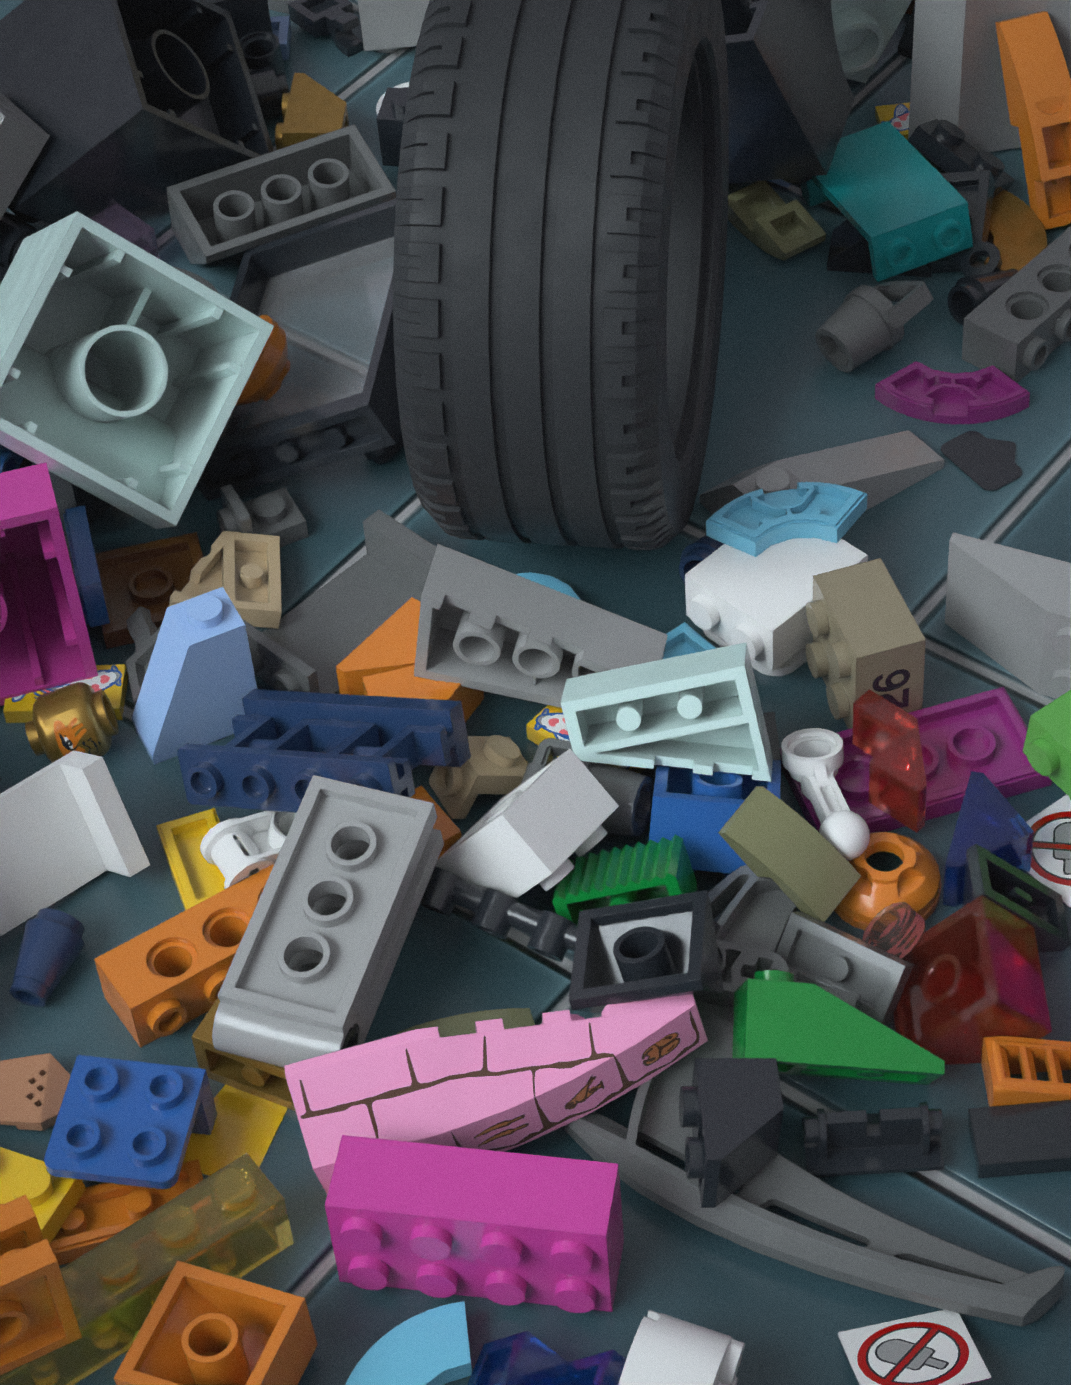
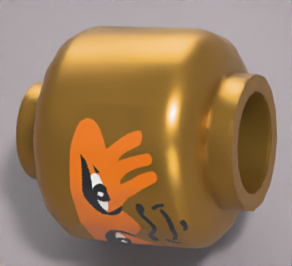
(71, 721)

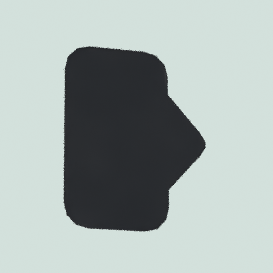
(983, 459)

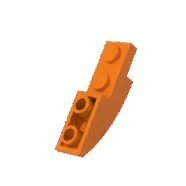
(1040, 107)

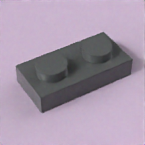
(844, 963)

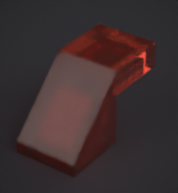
(897, 768)

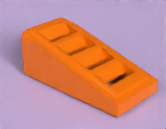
(1024, 1056)

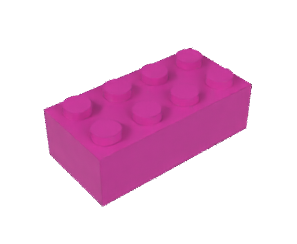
(476, 1223)

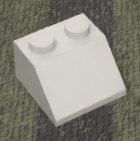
(534, 830)

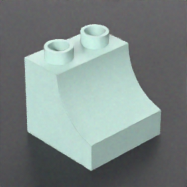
(118, 367)

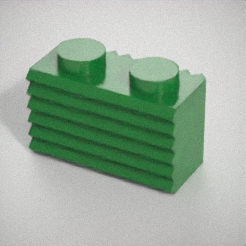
(625, 877)

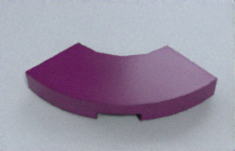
(952, 396)

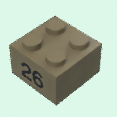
(864, 639)

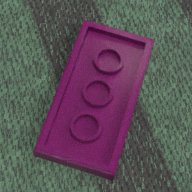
(956, 738)

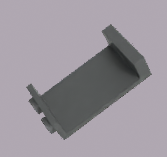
(344, 611)

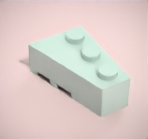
(674, 713)

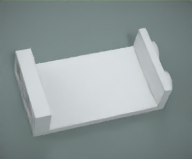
(61, 834)

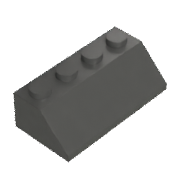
(276, 195)

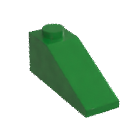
(822, 1035)

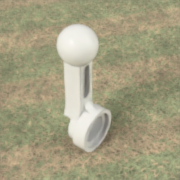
(814, 760)

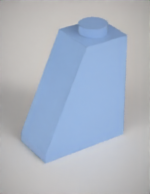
(194, 676)

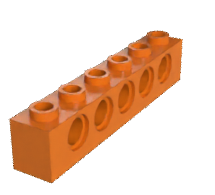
(181, 964)

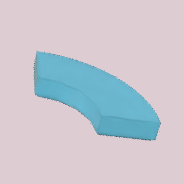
(810, 511)
(419, 1351)

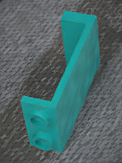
(893, 200)

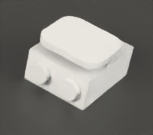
(763, 598)

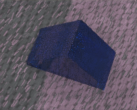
(992, 824)

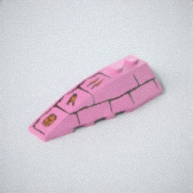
(490, 1084)

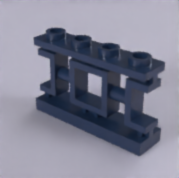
(325, 735)

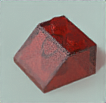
(973, 981)

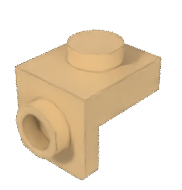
(493, 769)

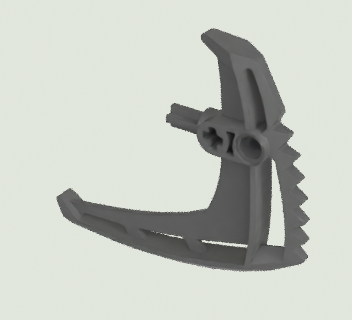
(959, 1277)

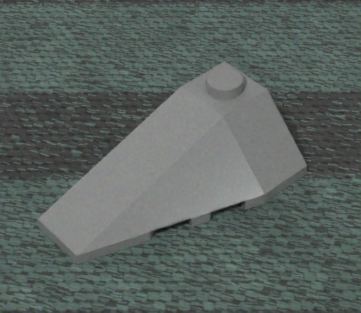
(872, 466)

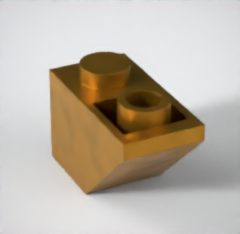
(309, 112)

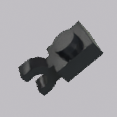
(327, 18)

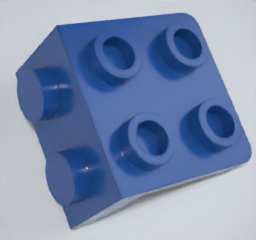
(129, 1121)

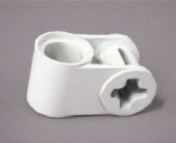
(256, 848)

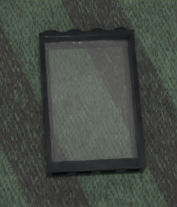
(340, 395)

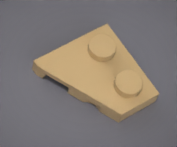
(247, 570)

